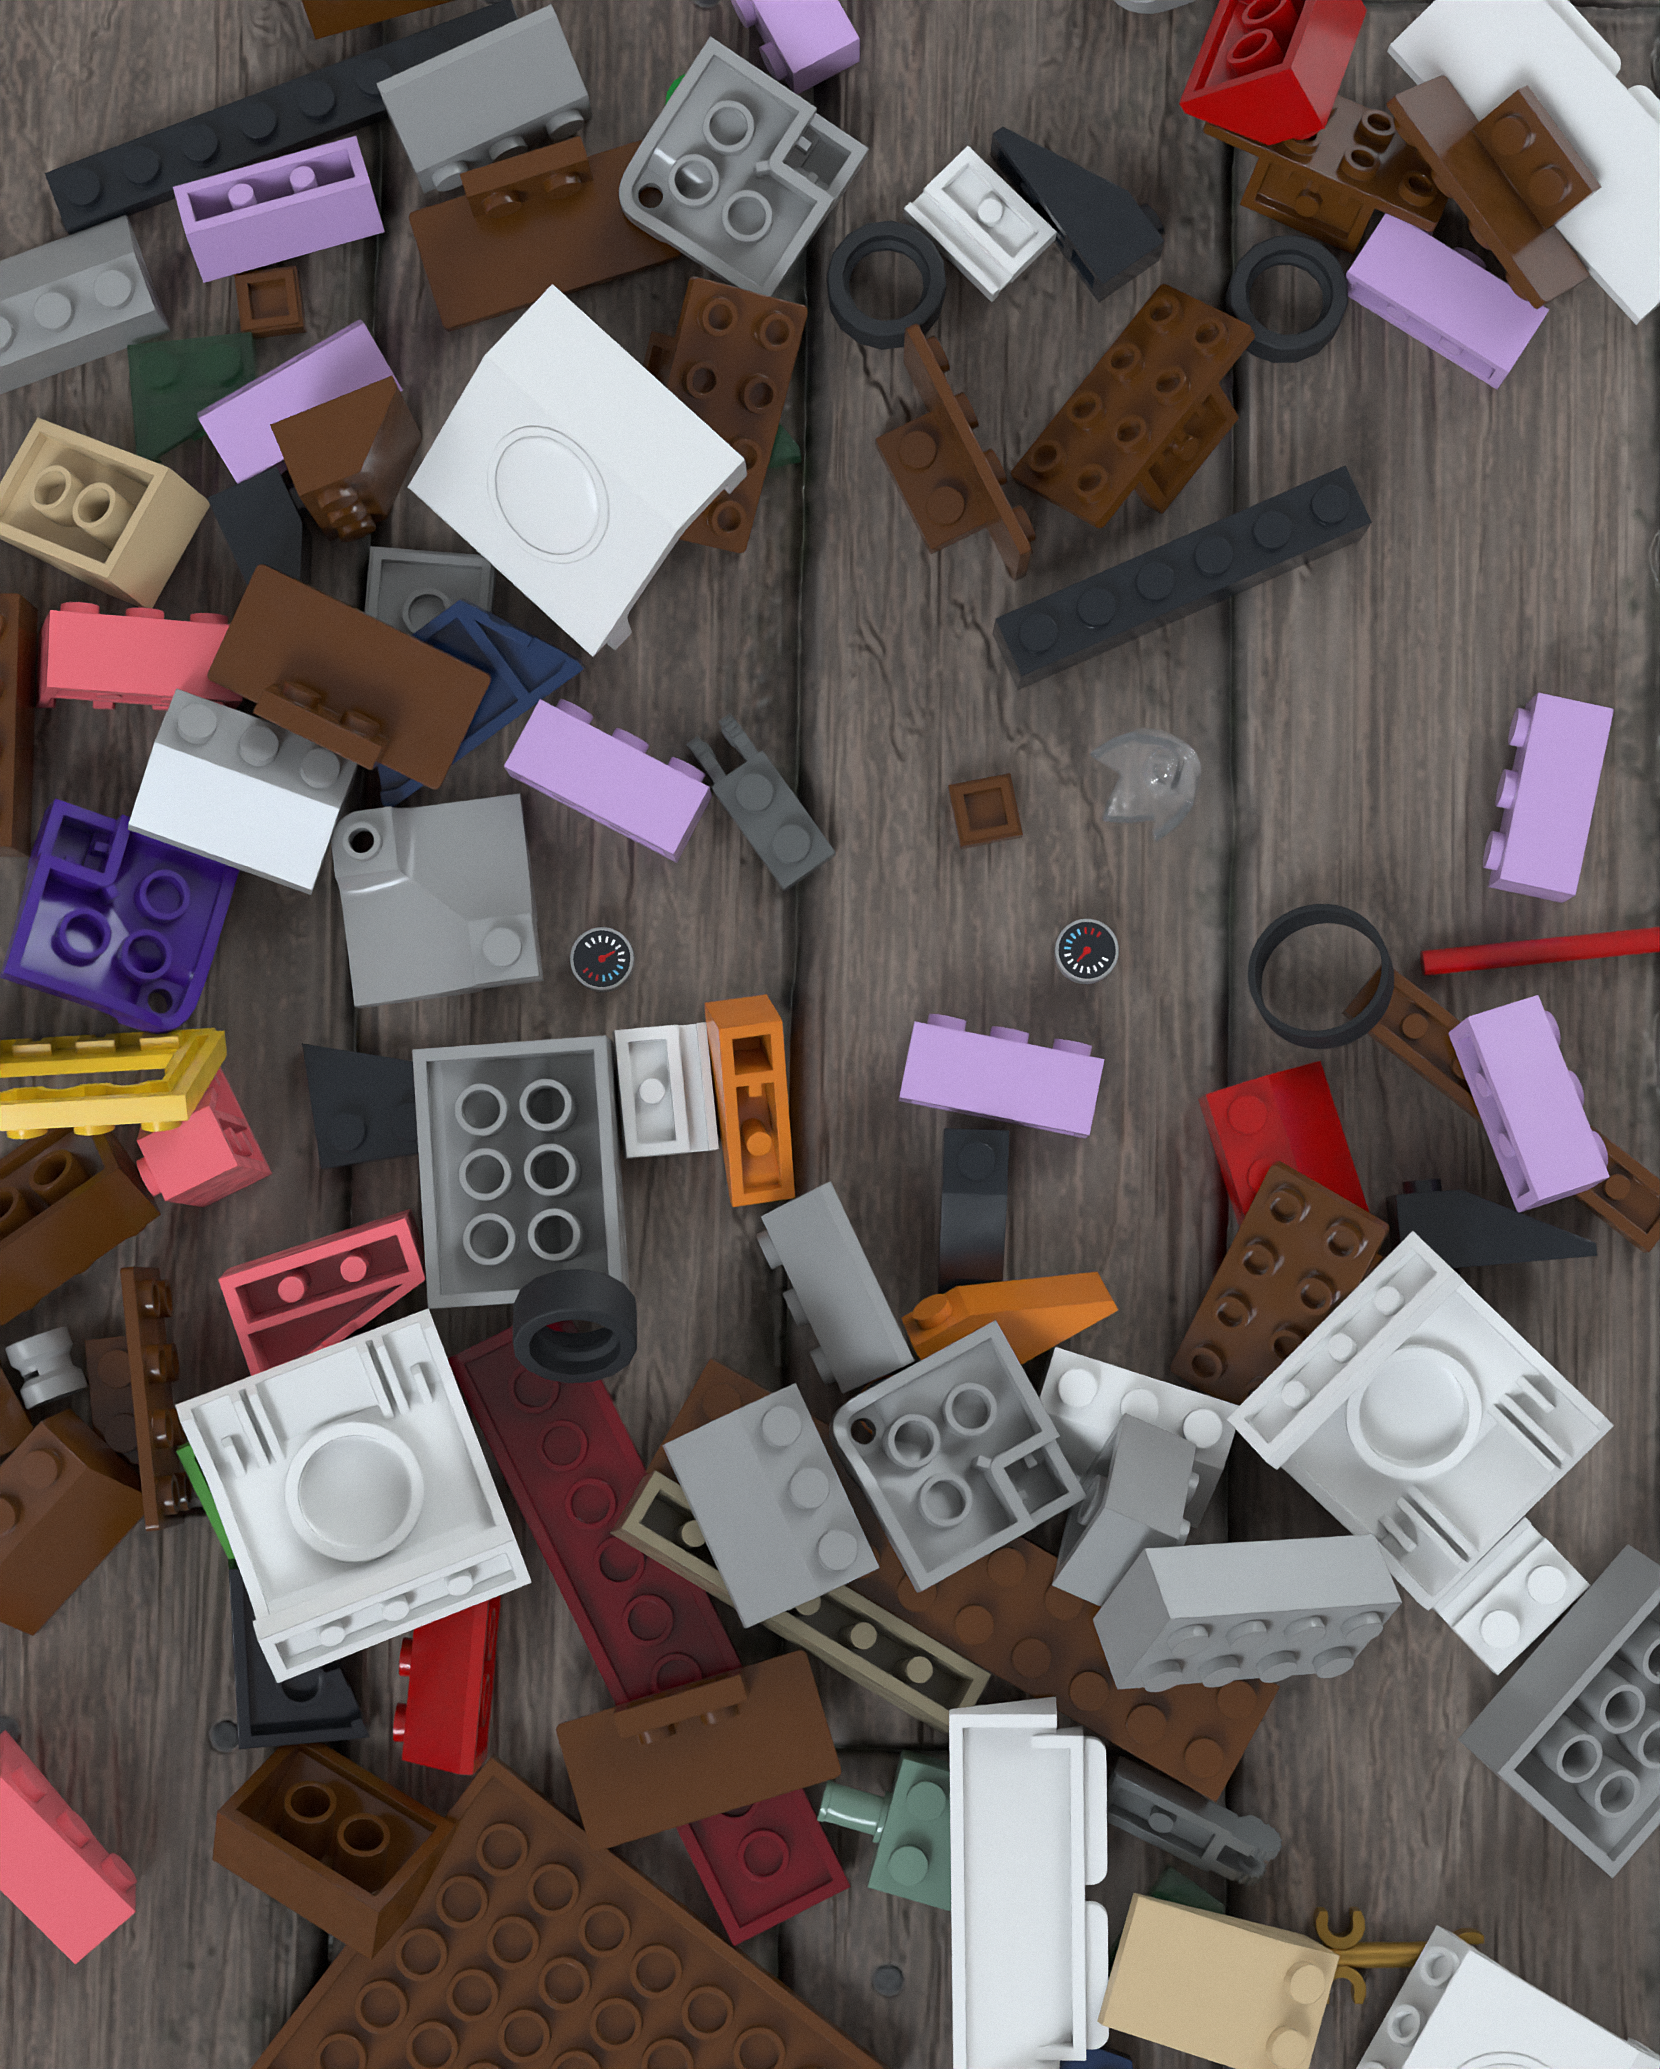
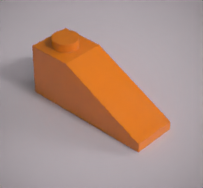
(751, 1098)
(1029, 1311)

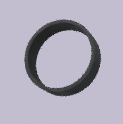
(1294, 921)

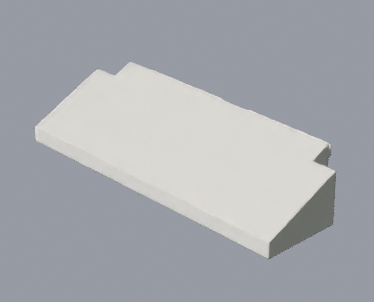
(1506, 44)
(1022, 1850)

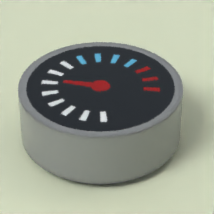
(1086, 951)
(602, 959)

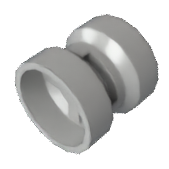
(46, 1367)

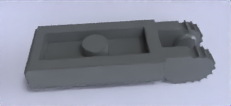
(764, 808)
(1189, 1824)

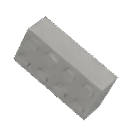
(1245, 1611)

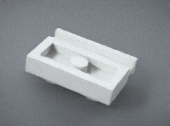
(980, 223)
(665, 1090)
(1511, 1596)

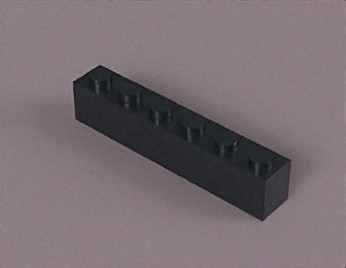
(1181, 577)

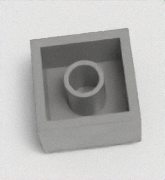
(1132, 1503)

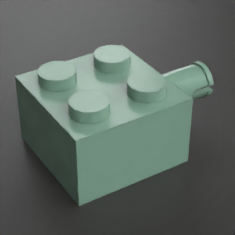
(907, 1827)

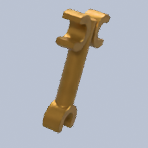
(1371, 1954)

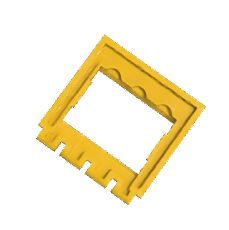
(186, 1056)

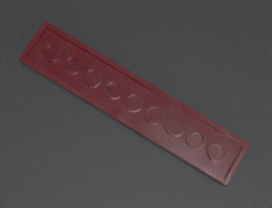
(640, 1620)

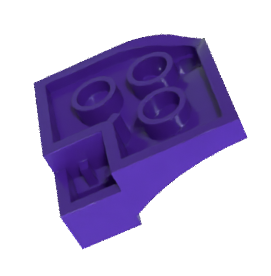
(117, 919)

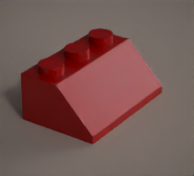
(1273, 66)
(1283, 1120)
(449, 1689)

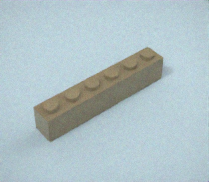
(834, 1627)

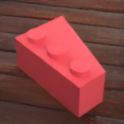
(128, 657)
(206, 1154)
(321, 1289)
(54, 1861)

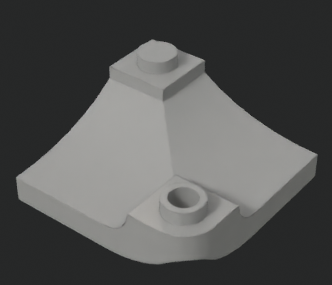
(739, 171)
(437, 900)
(956, 1456)

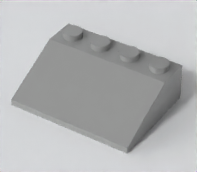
(518, 1166)
(1584, 1717)

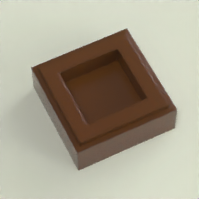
(271, 302)
(985, 811)

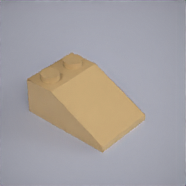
(98, 512)
(1218, 1986)

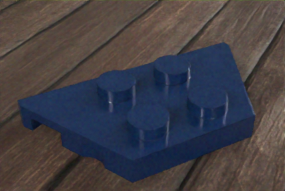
(520, 670)

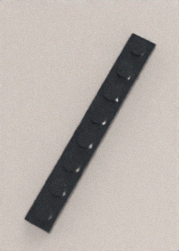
(253, 128)

